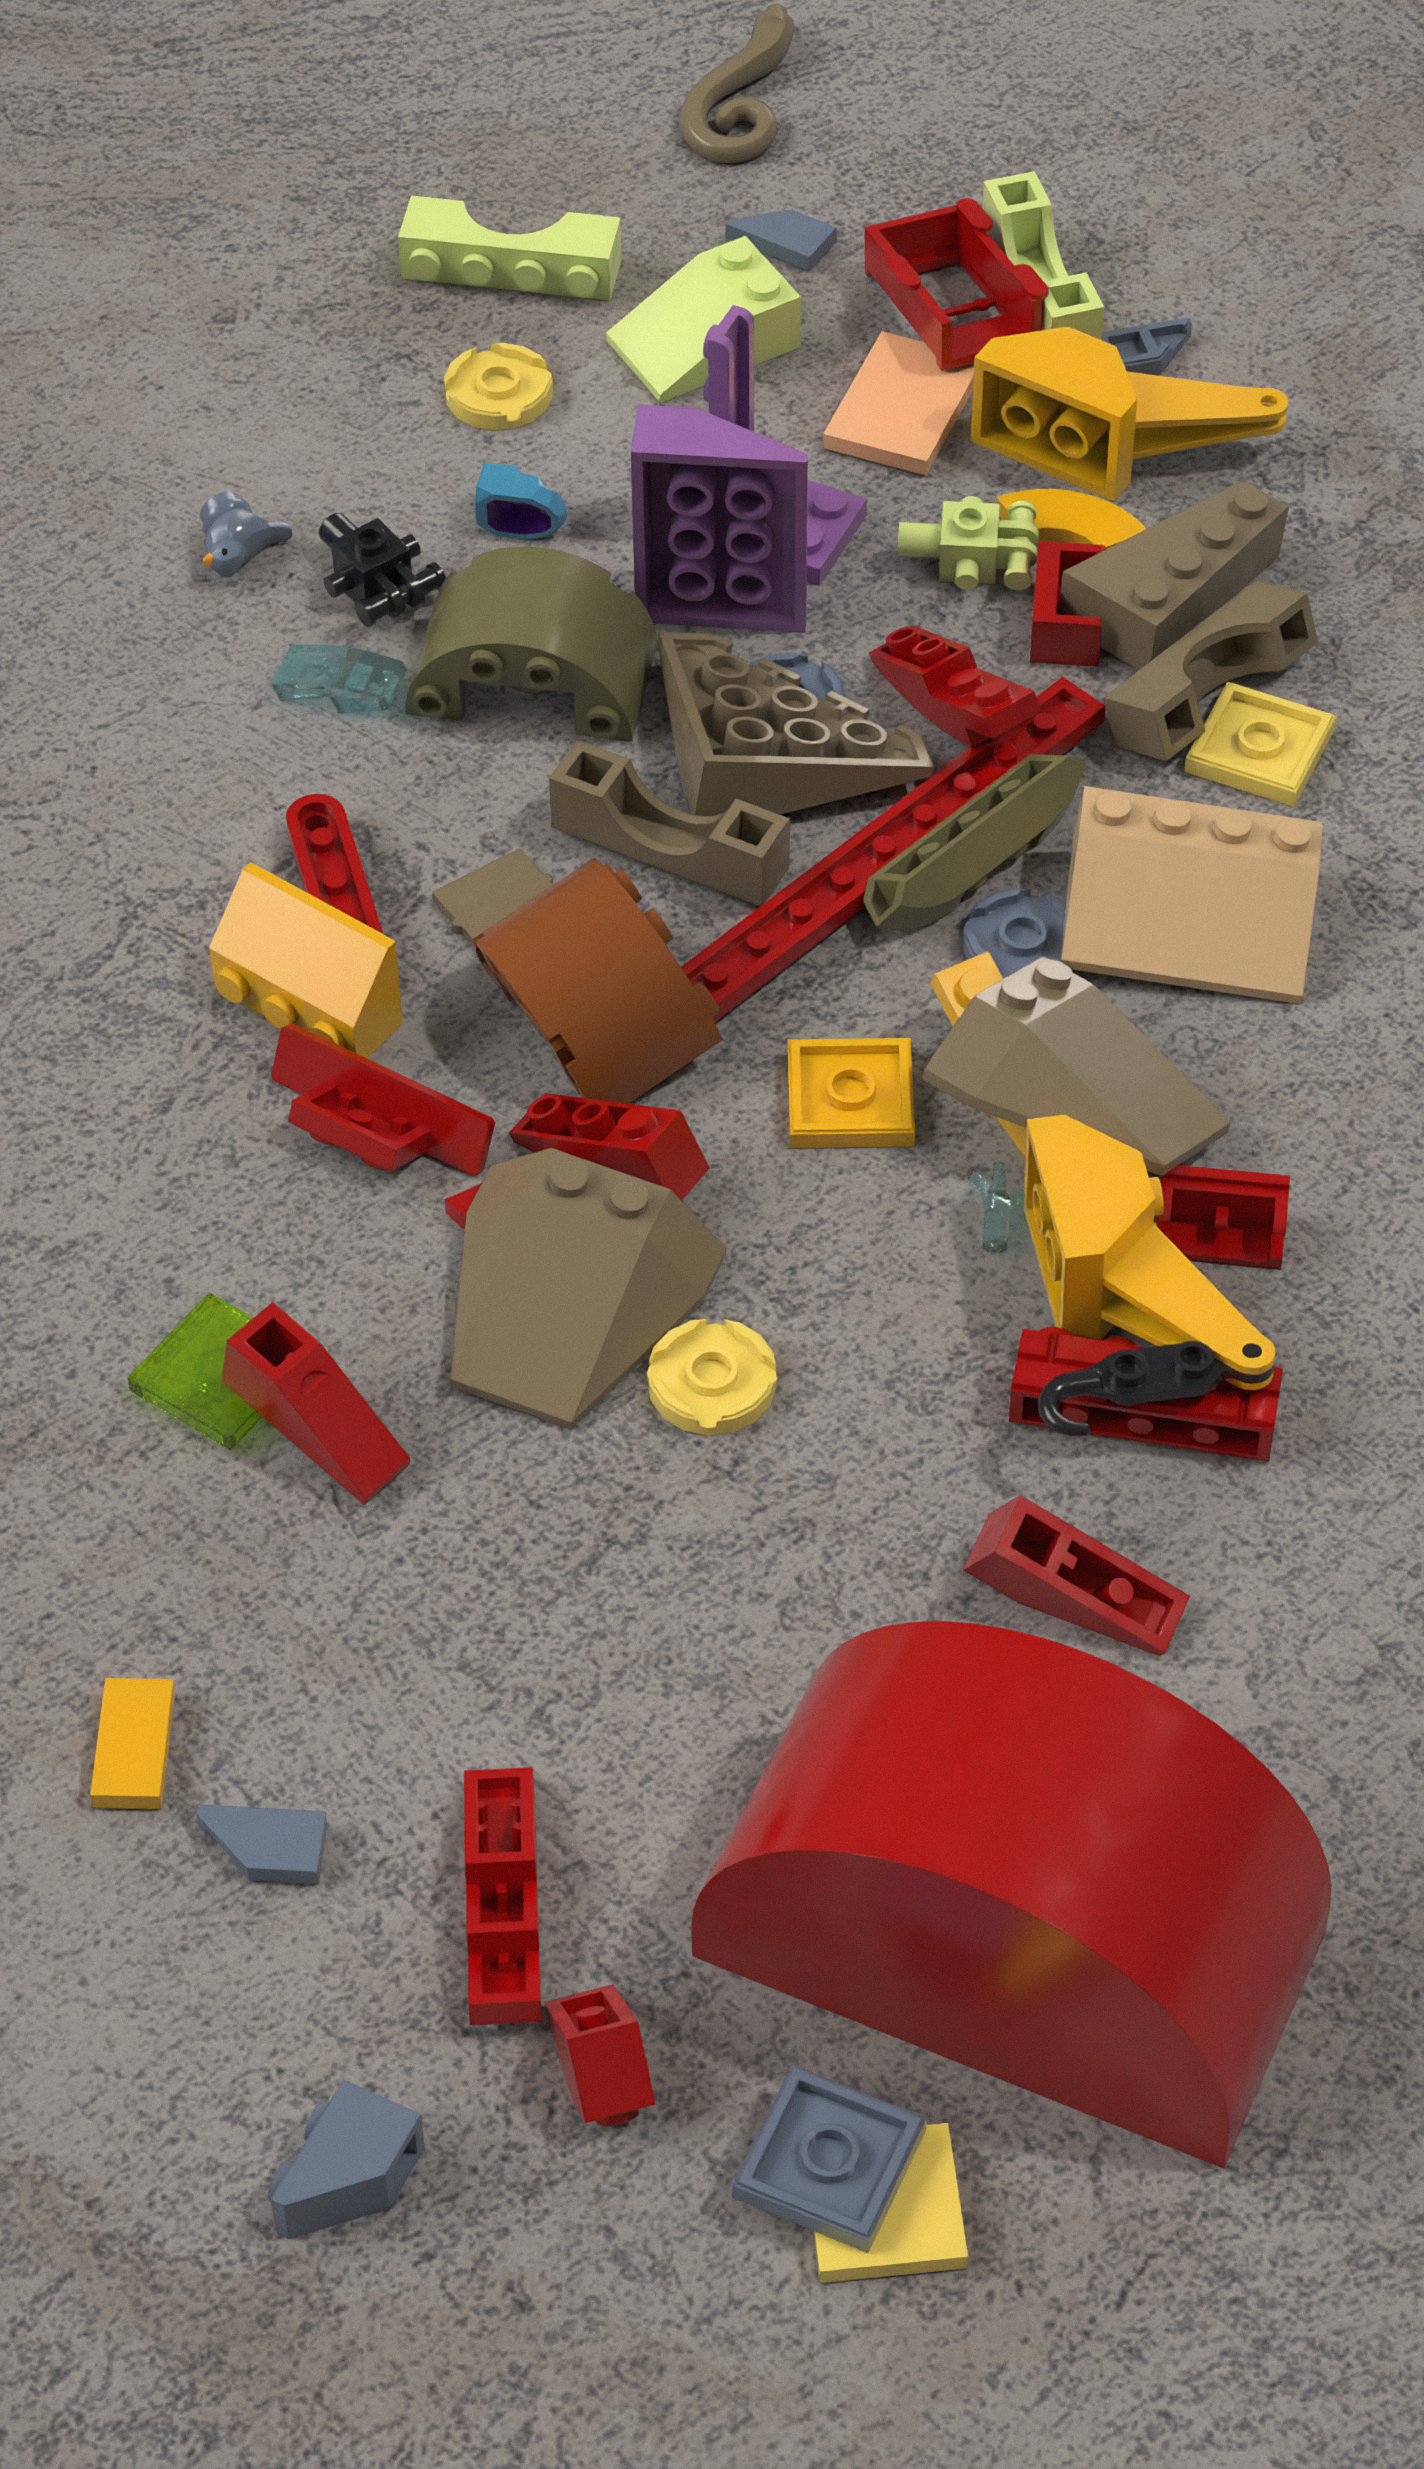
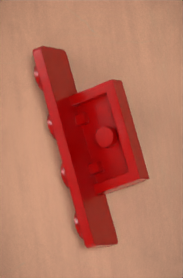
(375, 1109)

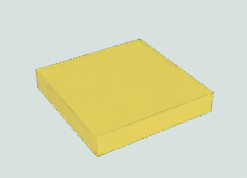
(1260, 744)
(920, 2228)

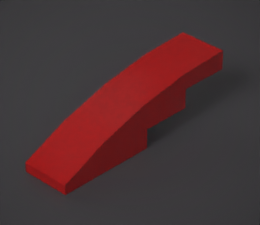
(501, 1897)

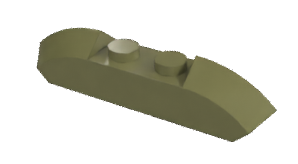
(975, 839)

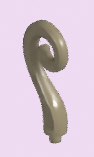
(761, 55)

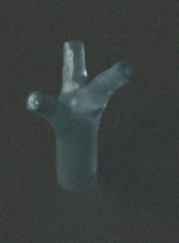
(996, 1206)

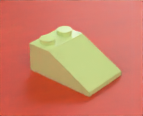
(668, 329)

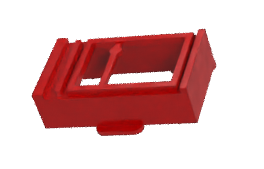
(943, 238)

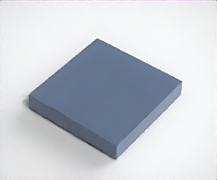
(829, 2158)

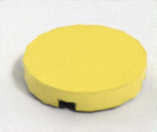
(498, 387)
(711, 1377)

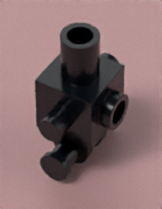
(376, 568)

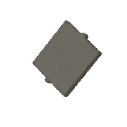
(490, 893)

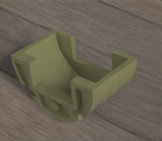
(537, 625)

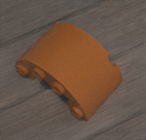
(600, 984)

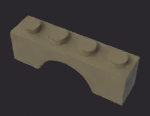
(1250, 634)
(608, 804)

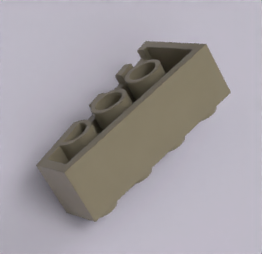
(1175, 571)

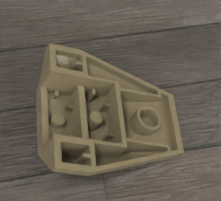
(1062, 1048)
(571, 1282)

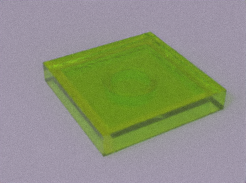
(187, 1371)

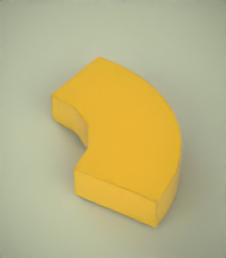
(1074, 517)

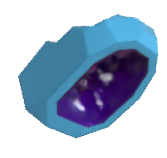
(516, 504)

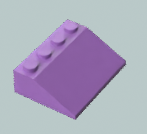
(717, 523)

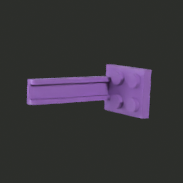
(730, 393)

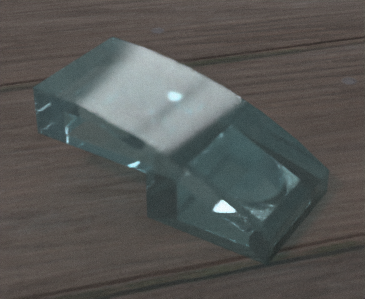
(349, 676)

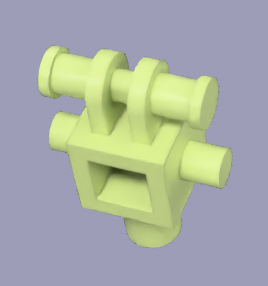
(976, 543)

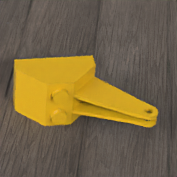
(1081, 417)

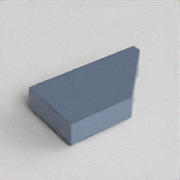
(785, 236)

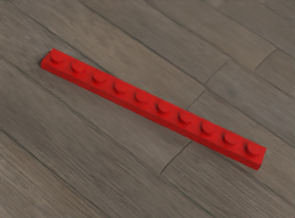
(836, 885)

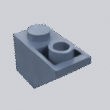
(351, 2162)

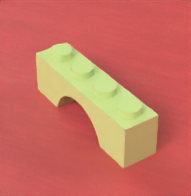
(1027, 236)
(567, 259)

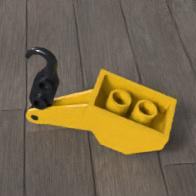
(1113, 1266)

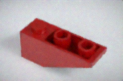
(621, 1136)
(311, 1402)

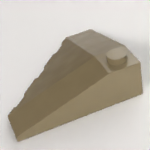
(768, 740)

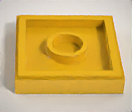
(850, 1093)

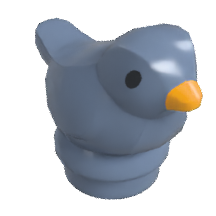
(236, 533)

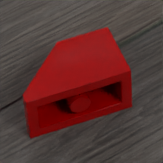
(601, 2055)

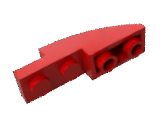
(949, 688)

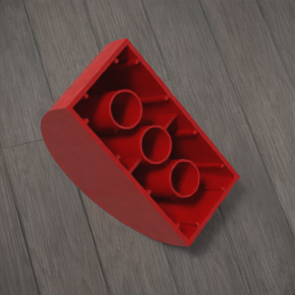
(1028, 1877)

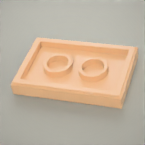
(899, 406)

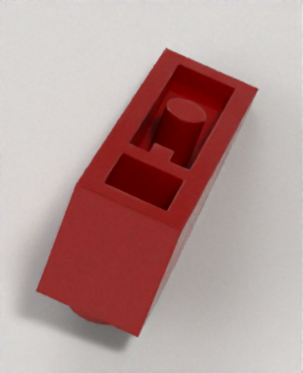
(1074, 1577)

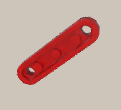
(329, 857)

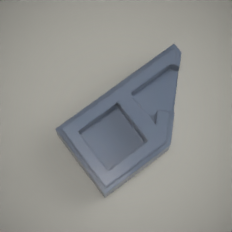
(1150, 346)
(268, 1841)

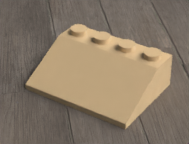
(1191, 894)

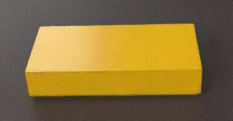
(133, 1743)

